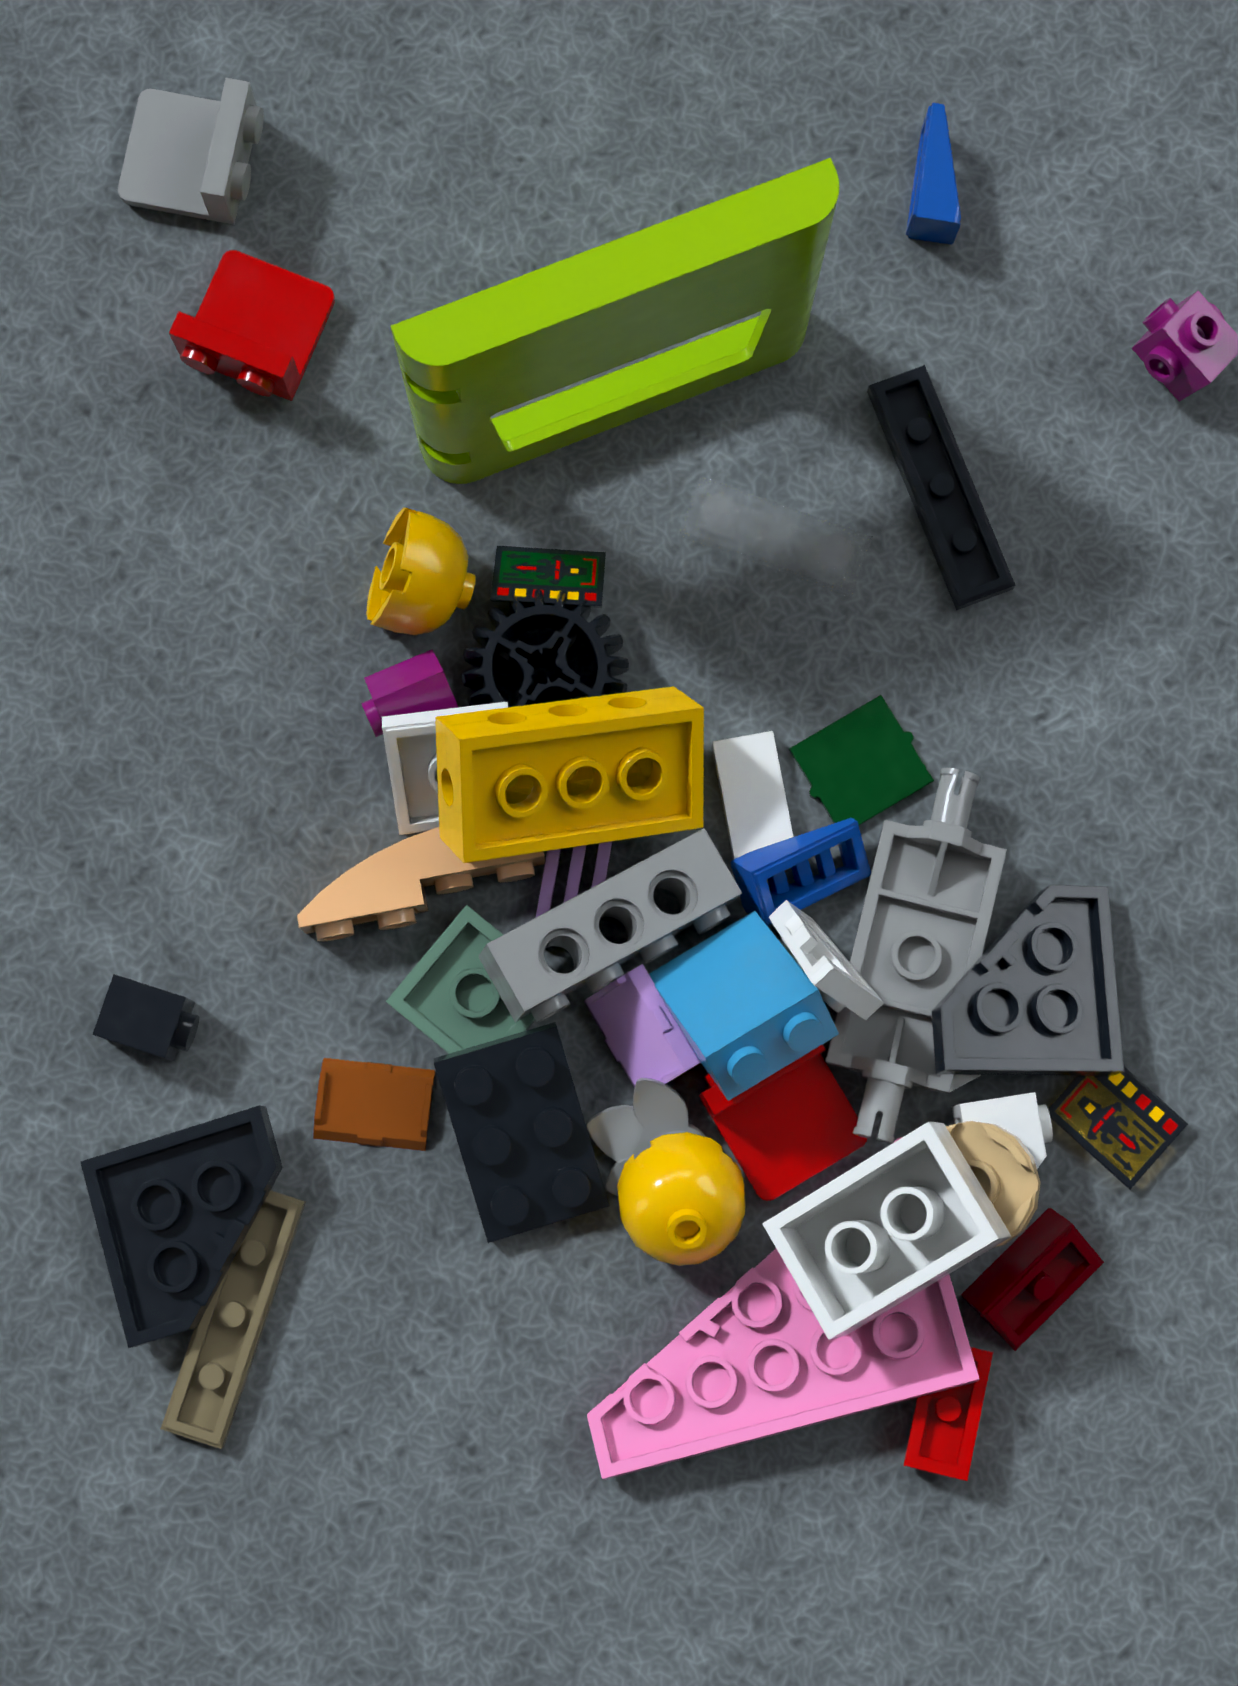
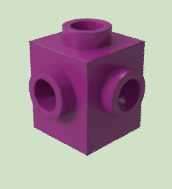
(1186, 344)

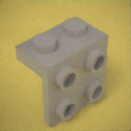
(192, 152)

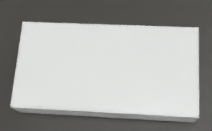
(752, 792)

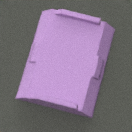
(641, 1028)

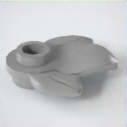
(629, 1129)

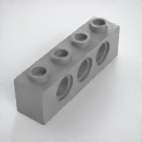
(687, 869)

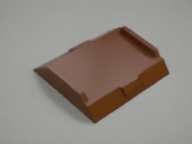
(373, 1104)

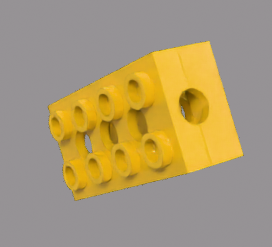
(569, 773)

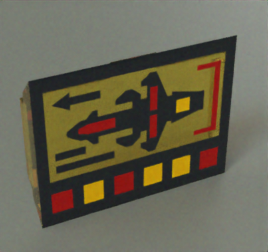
(1117, 1122)

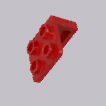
(255, 325)
(786, 1125)

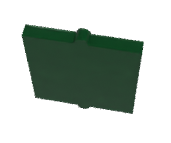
(861, 763)

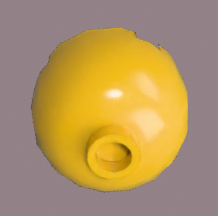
(420, 576)
(681, 1199)

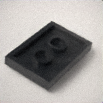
(521, 1132)

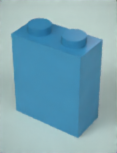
(744, 1004)

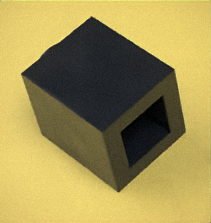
(147, 1018)

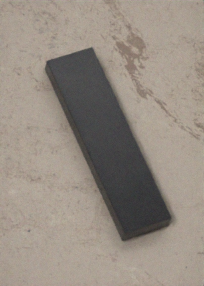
(940, 487)

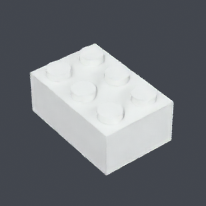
(886, 1229)

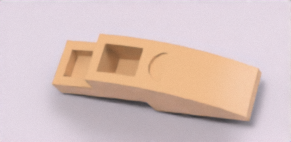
(392, 884)

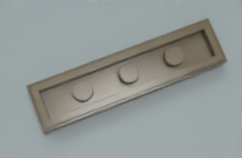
(232, 1327)

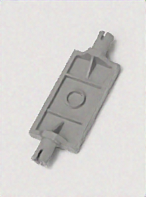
(912, 945)

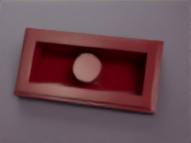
(1032, 1278)

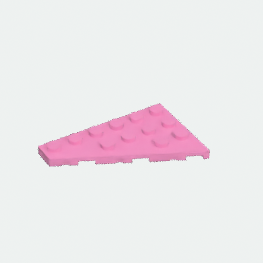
(767, 1368)

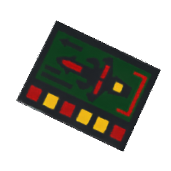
(525, 569)

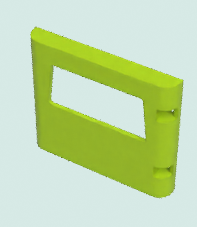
(610, 309)

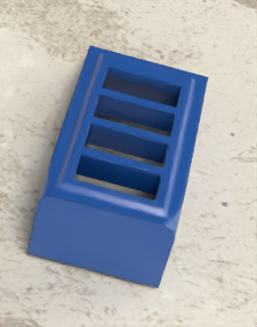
(934, 197)
(772, 860)

